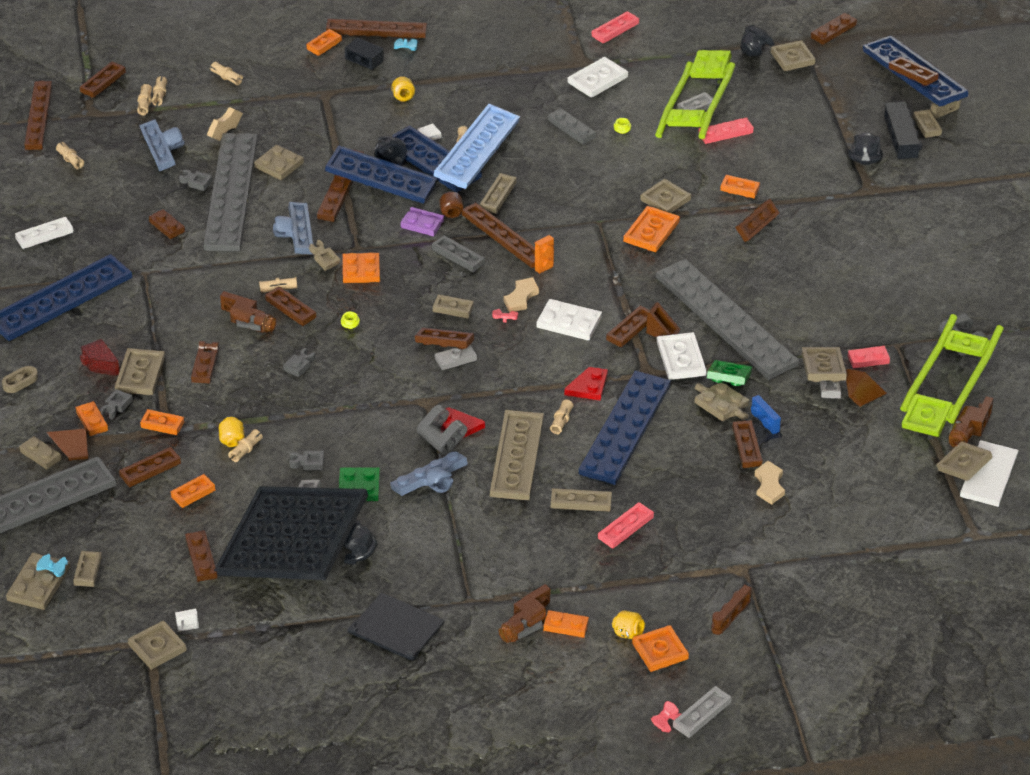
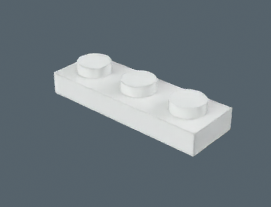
(44, 232)

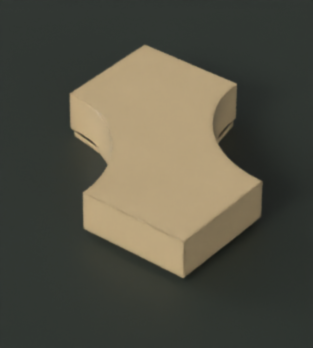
(226, 122)
(523, 292)
(769, 477)

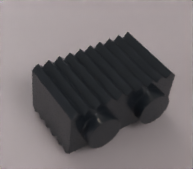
(364, 53)

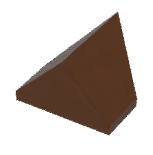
(660, 323)
(862, 387)
(72, 443)

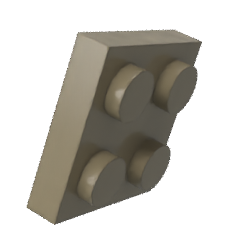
(793, 55)
(279, 162)
(665, 196)
(964, 461)
(157, 644)

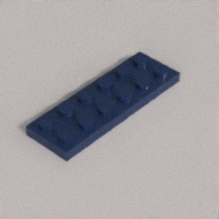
(426, 153)
(381, 174)

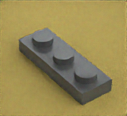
(571, 126)
(458, 253)

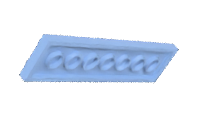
(476, 146)

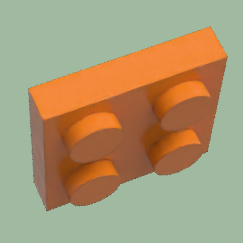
(361, 267)
(660, 648)

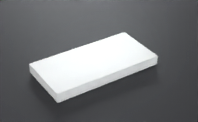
(991, 480)

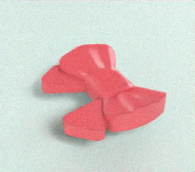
(498, 314)
(669, 711)

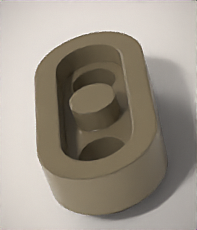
(19, 379)

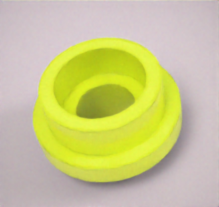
(622, 125)
(350, 320)

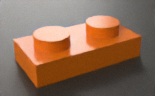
(324, 42)
(740, 186)
(544, 254)
(91, 418)
(162, 422)
(193, 490)
(566, 623)

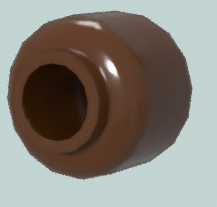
(451, 204)

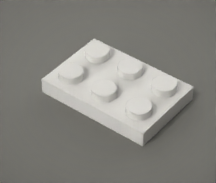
(597, 77)
(569, 319)
(681, 356)

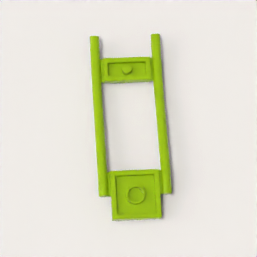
(706, 65)
(930, 414)

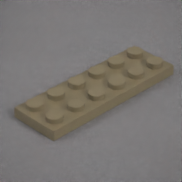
(517, 455)

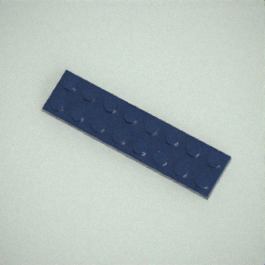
(940, 91)
(62, 296)
(624, 427)

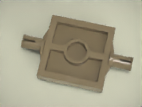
(722, 401)

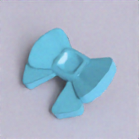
(399, 43)
(57, 568)

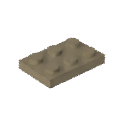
(823, 364)
(140, 371)
(35, 586)

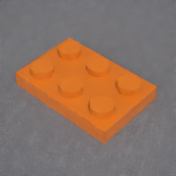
(651, 229)

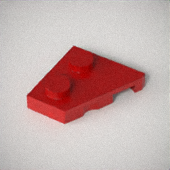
(588, 384)

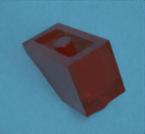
(99, 358)

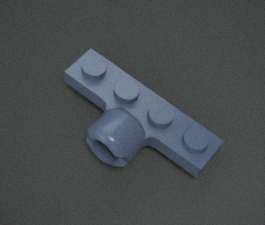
(162, 143)
(295, 226)
(434, 475)

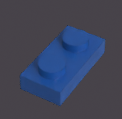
(765, 414)

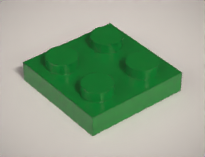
(729, 372)
(361, 479)

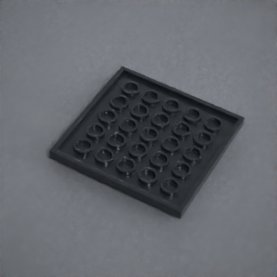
(291, 532)

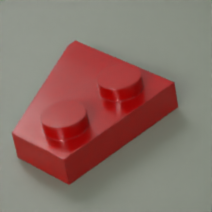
(473, 424)

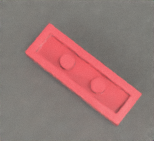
(615, 27)
(728, 130)
(625, 525)

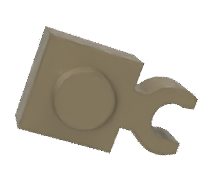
(325, 257)

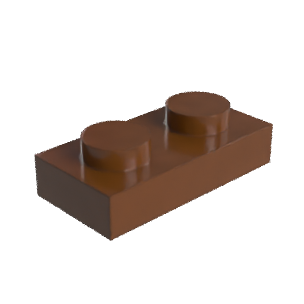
(166, 224)

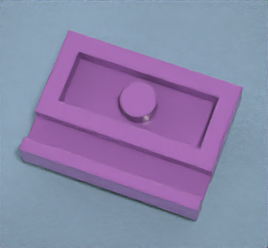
(422, 221)

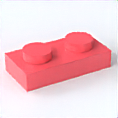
(868, 357)

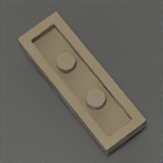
(498, 193)
(581, 500)

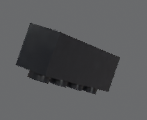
(902, 130)

